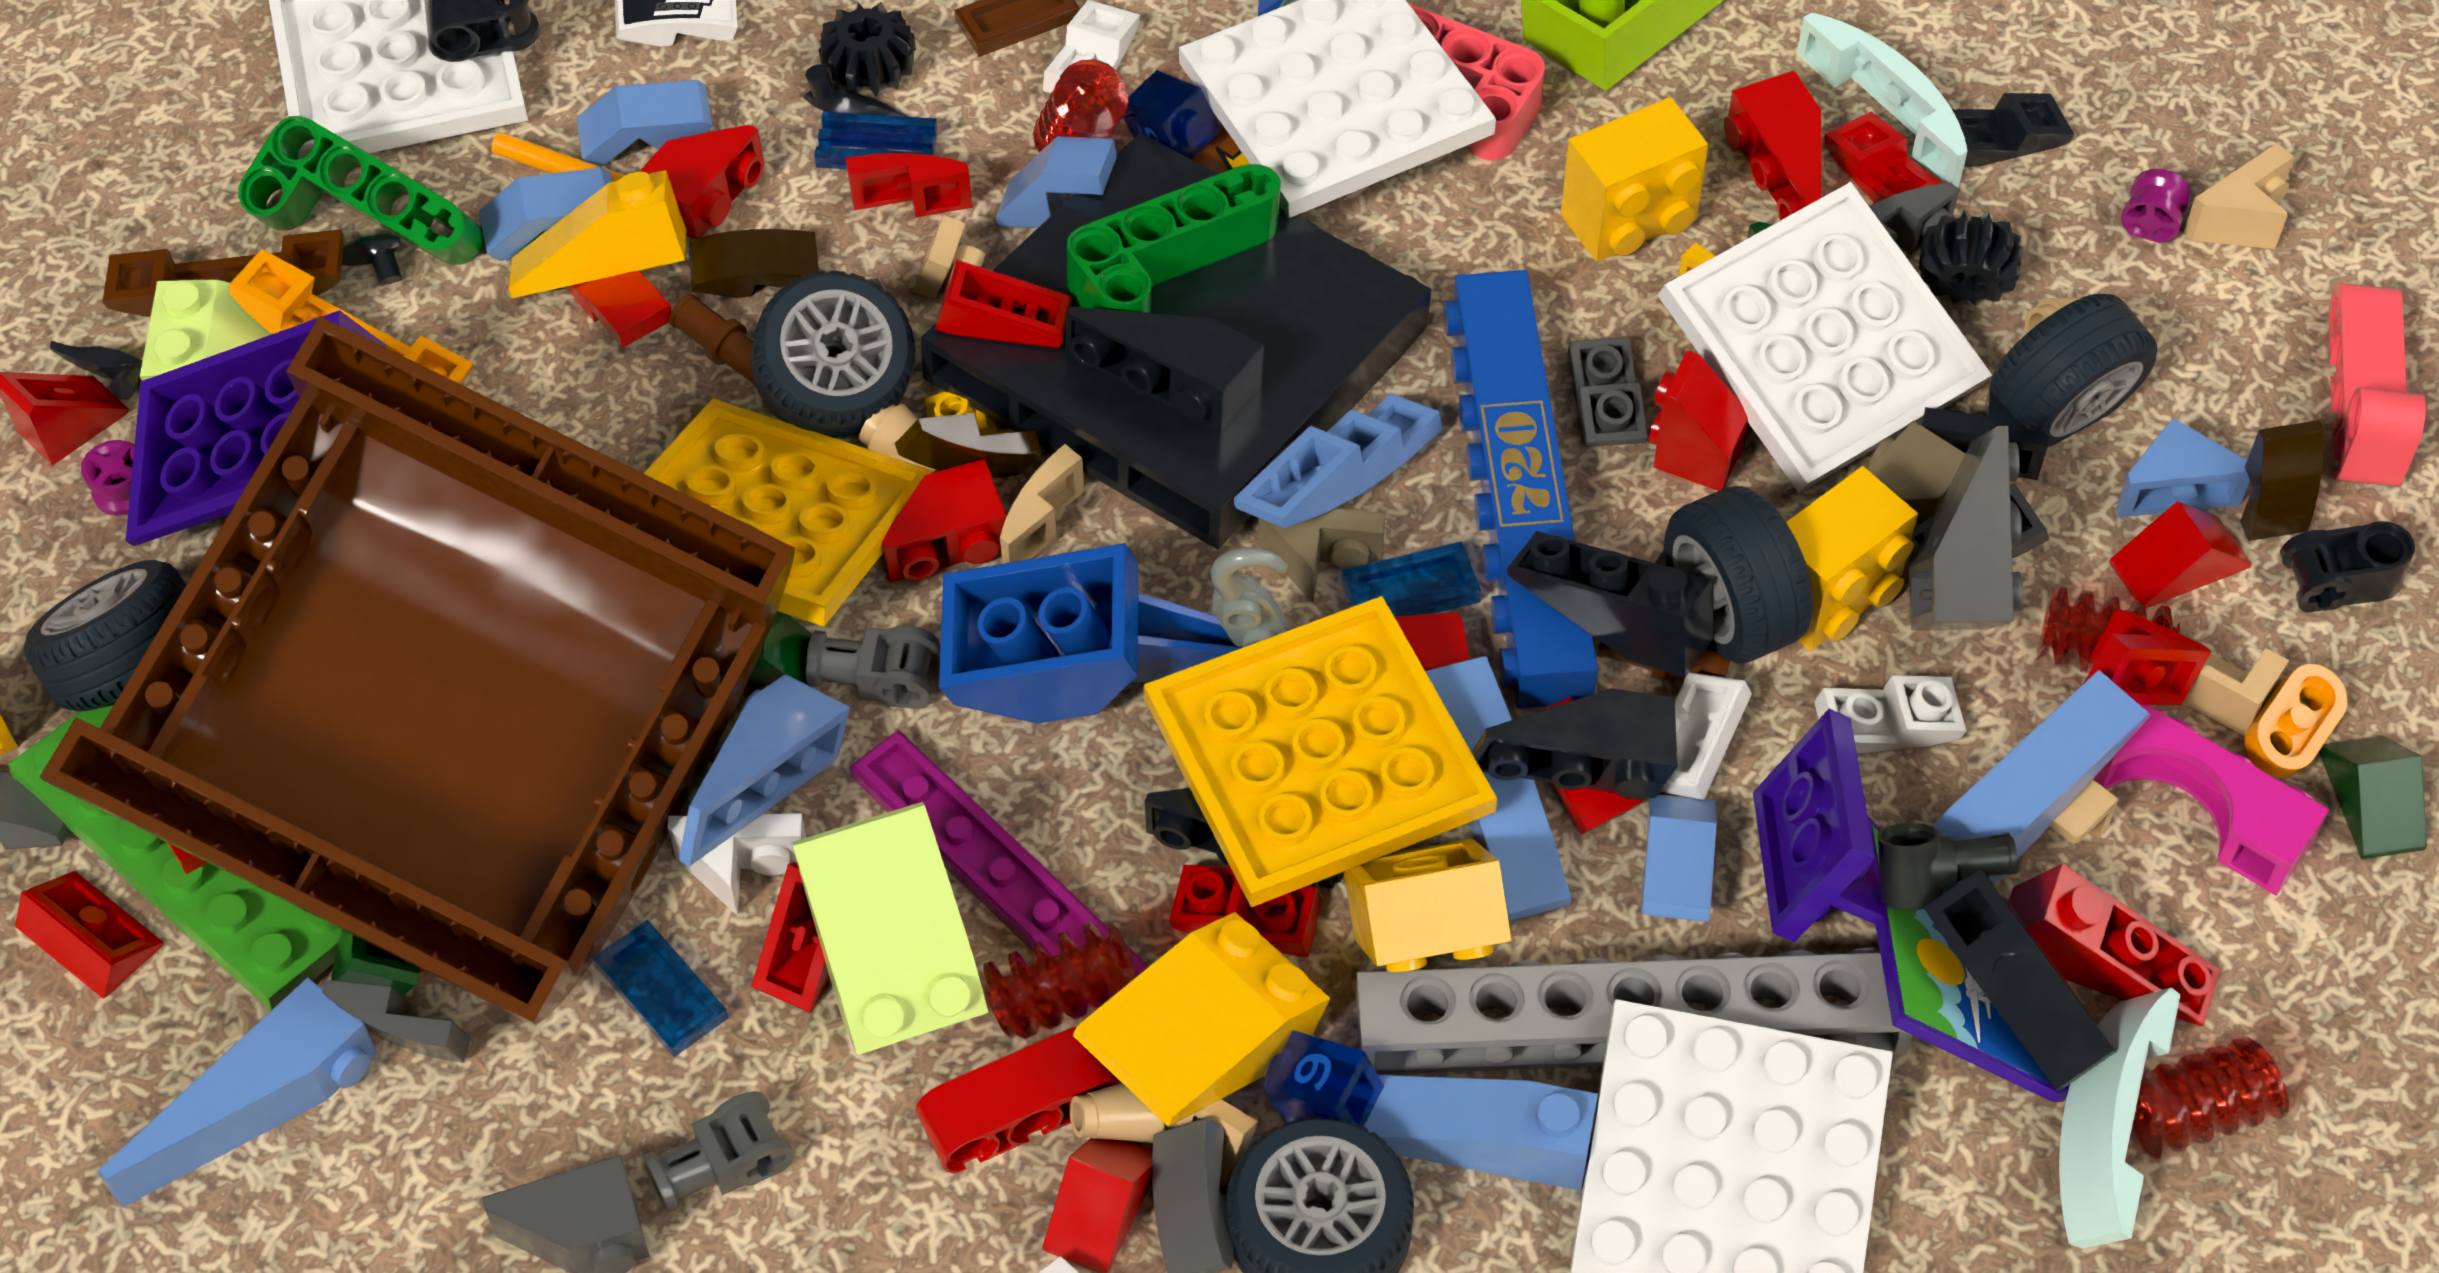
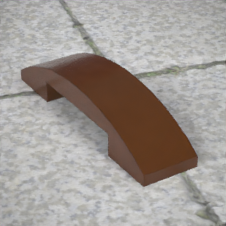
(134, 275)

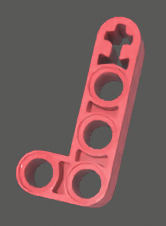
(1501, 74)
(2376, 414)

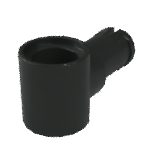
(1921, 863)

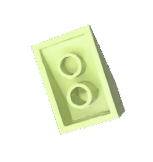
(193, 323)
(889, 928)

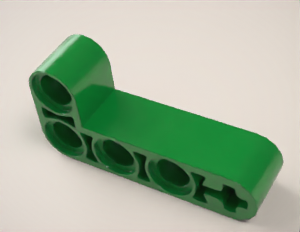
(370, 195)
(1127, 253)

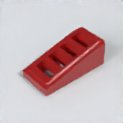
(968, 310)

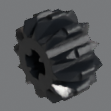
(867, 48)
(1970, 258)

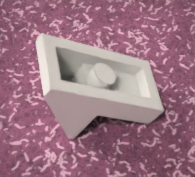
(759, 846)

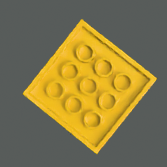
(797, 487)
(1318, 750)

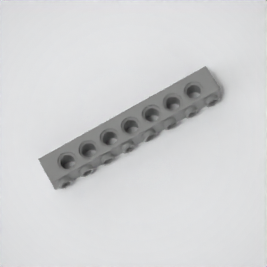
(1541, 1039)

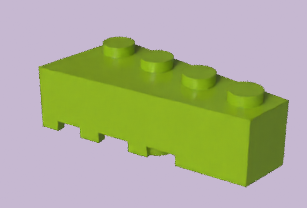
(1607, 36)

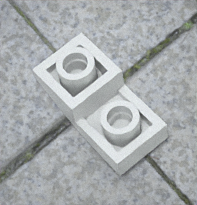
(1901, 716)

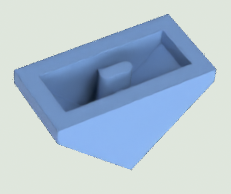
(2183, 469)

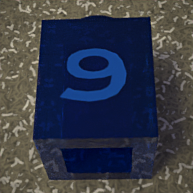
(1171, 114)
(1322, 1080)

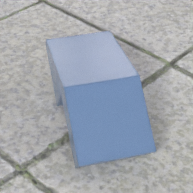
(642, 112)
(1060, 168)
(534, 206)
(1679, 858)

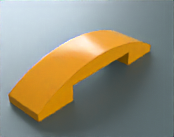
(282, 298)

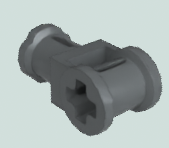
(877, 664)
(722, 1152)

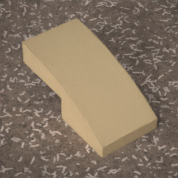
(1031, 520)

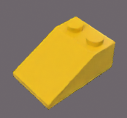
(1203, 1019)

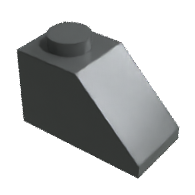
(573, 1219)

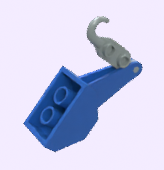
(1073, 630)

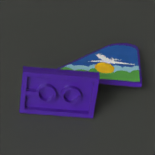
(1825, 854)

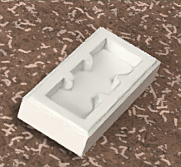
(1705, 723)

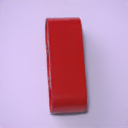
(1009, 1099)

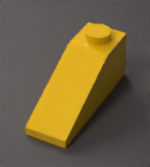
(612, 233)

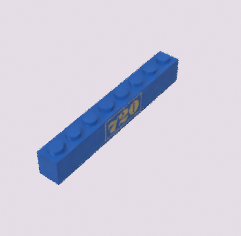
(1519, 478)

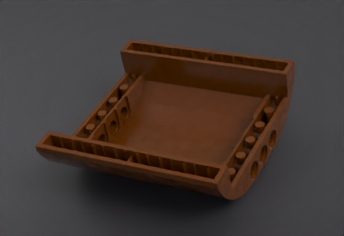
(438, 677)

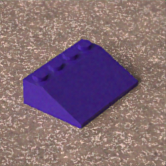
(209, 430)

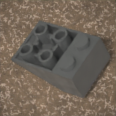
(1965, 559)

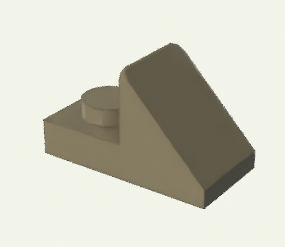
(1336, 537)

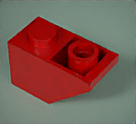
(709, 173)
(1699, 424)
(945, 522)

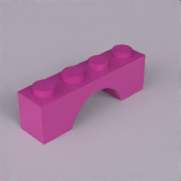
(2258, 818)

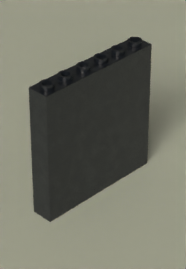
(1314, 302)

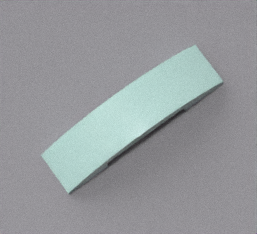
(1846, 52)
(2095, 1182)

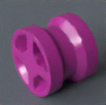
(2156, 205)
(106, 464)

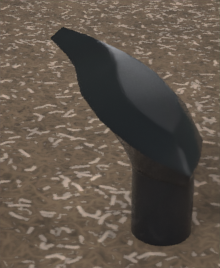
(839, 100)
(376, 250)
(107, 363)

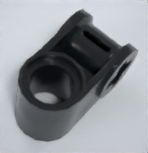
(478, 27)
(2348, 565)

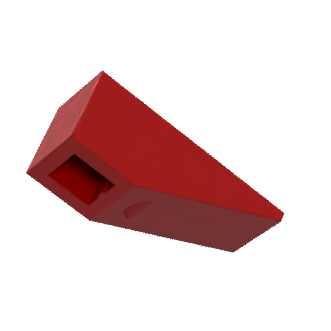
(1781, 137)
(2109, 945)

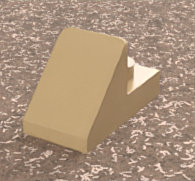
(2244, 204)

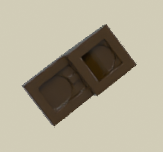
(741, 259)
(956, 440)
(2285, 480)

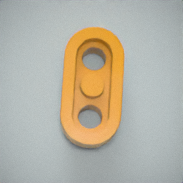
(2294, 726)

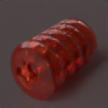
(1084, 104)
(2081, 625)
(1058, 982)
(2205, 1089)

